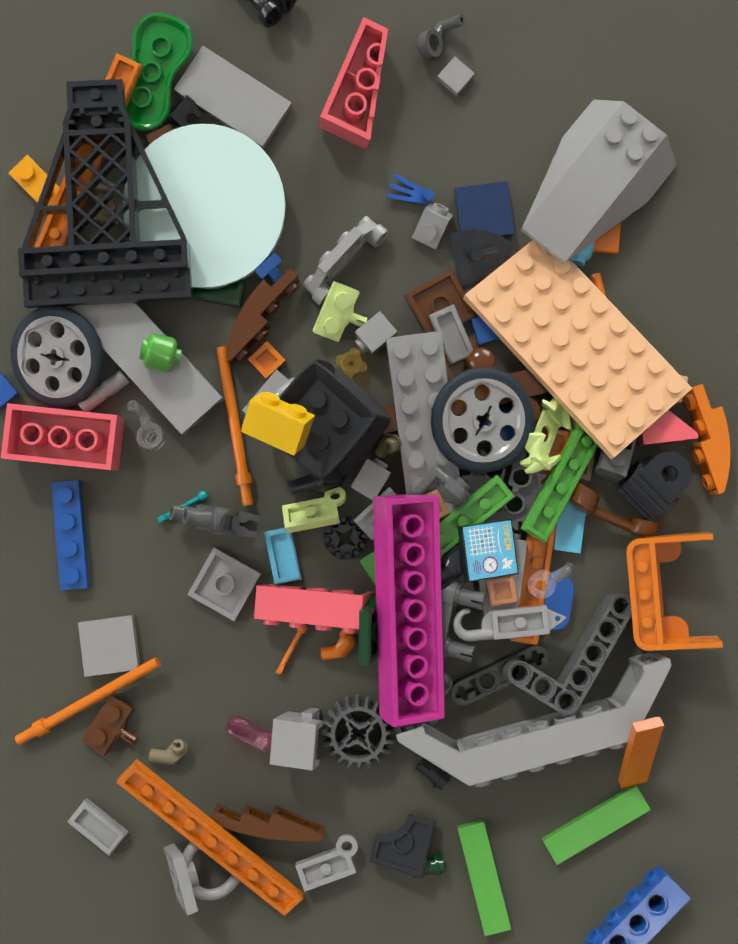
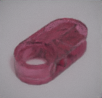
(249, 733)

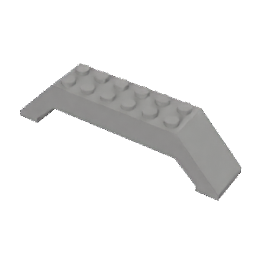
(547, 737)

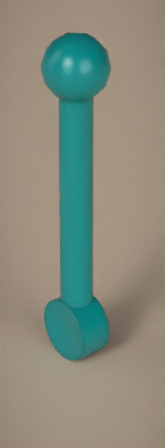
(202, 496)

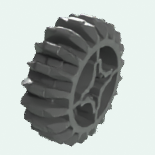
(339, 747)

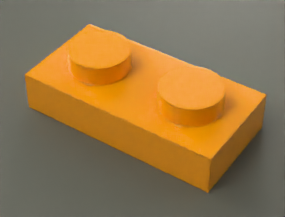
(32, 178)

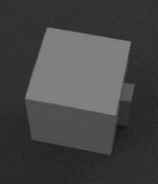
(296, 739)

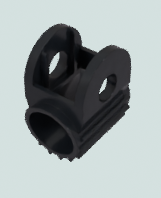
(648, 490)

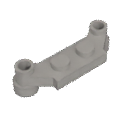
(332, 261)

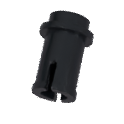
(433, 774)

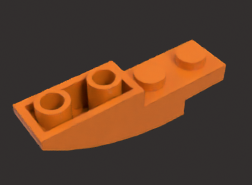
(714, 450)

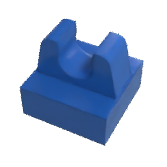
(269, 268)

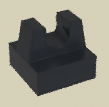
(181, 109)

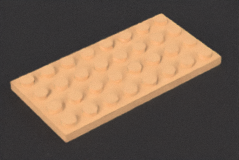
(578, 346)

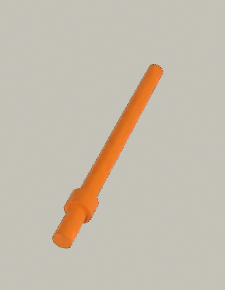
(243, 477)
(44, 725)

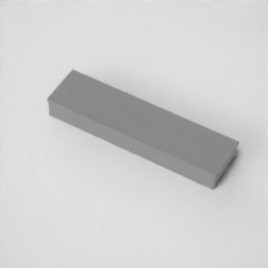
(181, 393)

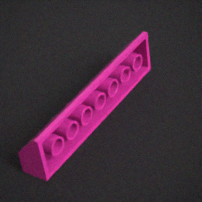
(408, 608)

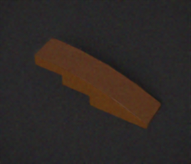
(277, 826)

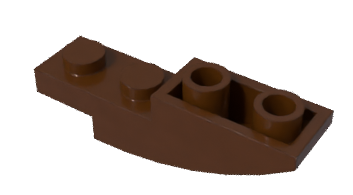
(250, 323)

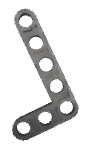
(578, 659)

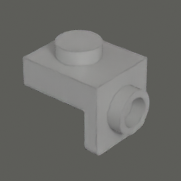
(432, 225)

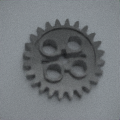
(526, 493)

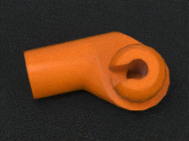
(341, 648)

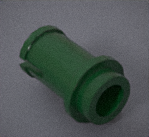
(435, 865)

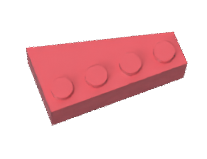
(354, 95)
(310, 606)

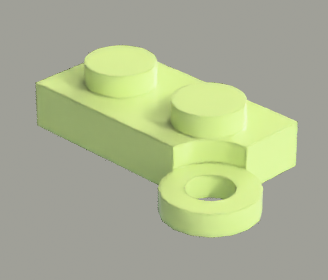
(313, 512)

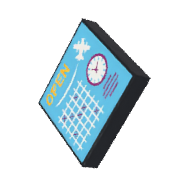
(488, 550)

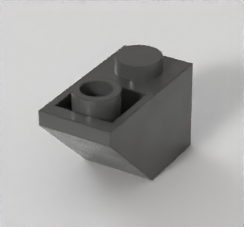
(614, 469)

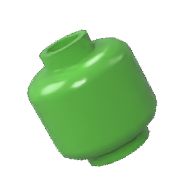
(160, 352)

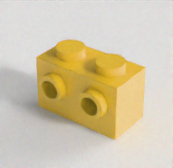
(277, 422)

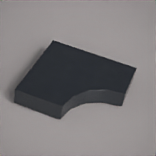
(406, 848)

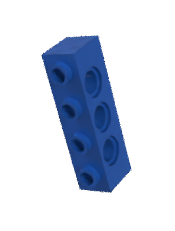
(636, 902)

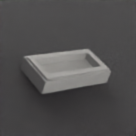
(454, 337)
(97, 826)

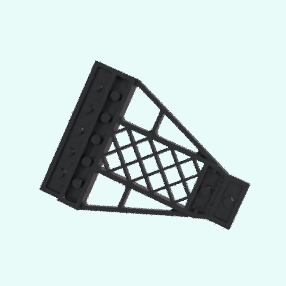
(107, 270)

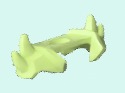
(552, 417)

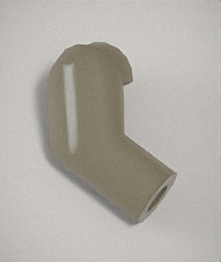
(170, 755)

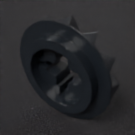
(345, 551)

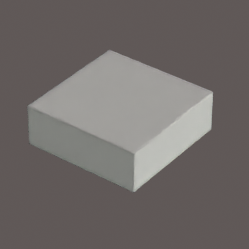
(455, 76)

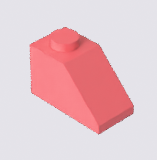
(666, 429)

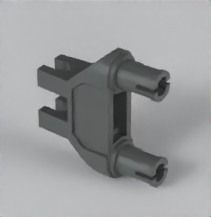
(214, 519)
(451, 596)

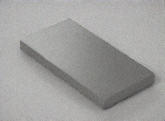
(233, 97)

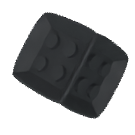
(344, 420)

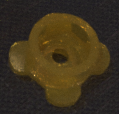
(352, 355)

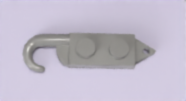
(509, 623)

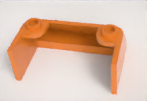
(650, 626)

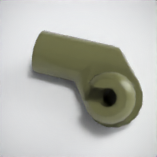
(389, 444)

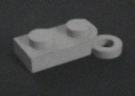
(328, 865)

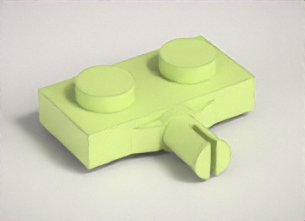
(338, 312)

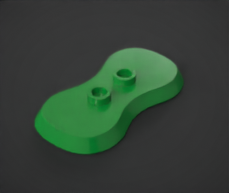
(162, 47)

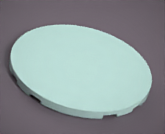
(222, 197)

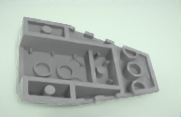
(598, 178)

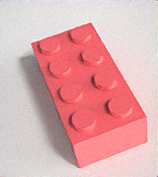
(62, 437)

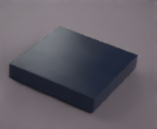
(485, 208)

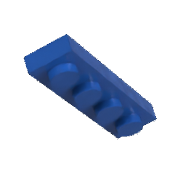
(70, 535)

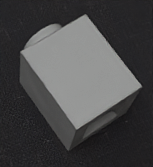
(373, 334)
(371, 478)

